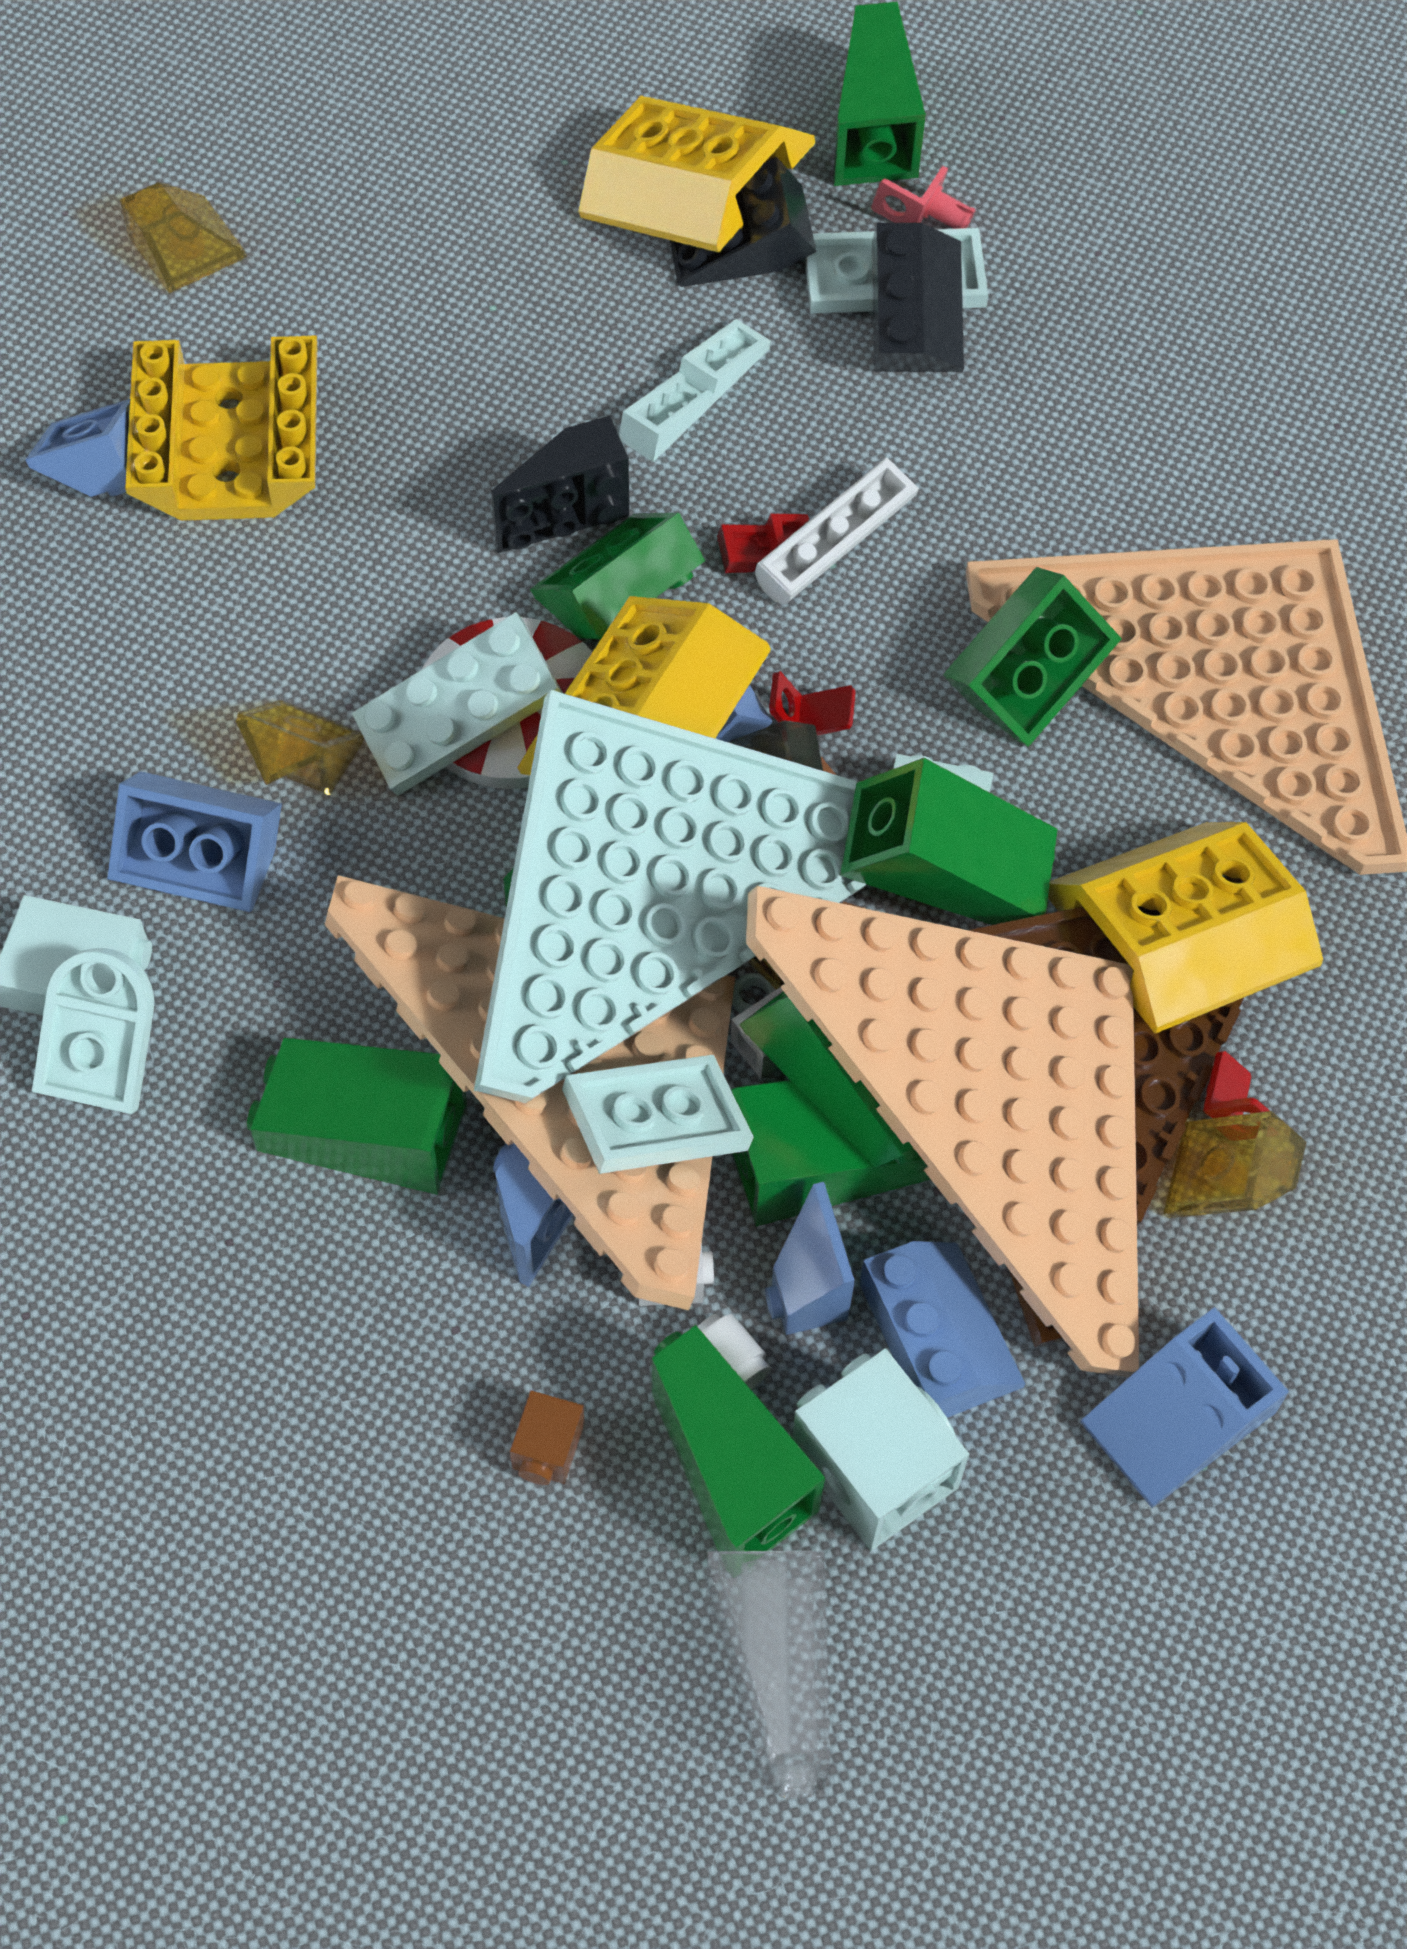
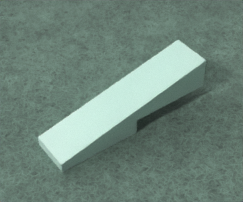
(702, 379)

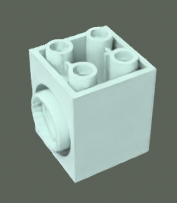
(879, 1446)

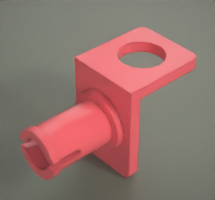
(933, 203)

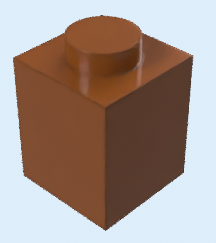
(547, 1438)

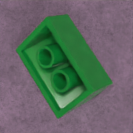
(632, 559)
(1033, 655)

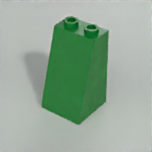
(879, 102)
(949, 844)
(804, 1057)
(359, 1111)
(801, 1148)
(734, 1452)

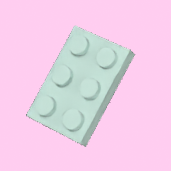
(656, 1113)

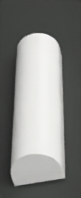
(834, 531)

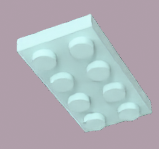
(842, 271)
(456, 704)

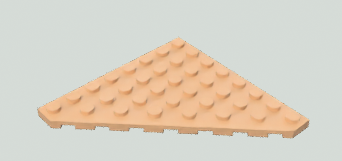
(1247, 672)
(441, 974)
(1005, 1081)

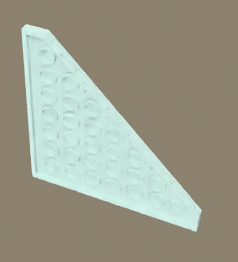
(641, 881)

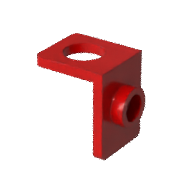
(827, 709)
(1229, 1089)

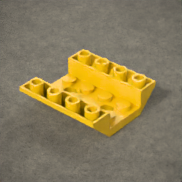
(678, 170)
(187, 440)
(669, 665)
(1212, 934)

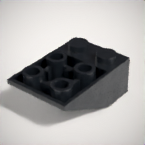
(772, 234)
(564, 487)

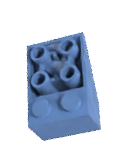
(1185, 1407)

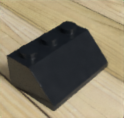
(916, 299)

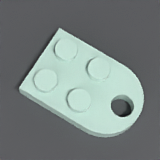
(95, 1036)

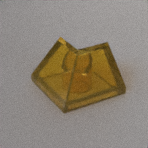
(298, 745)

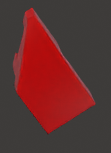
(747, 545)

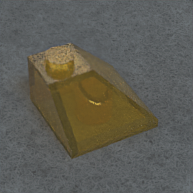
(179, 234)
(1234, 1165)

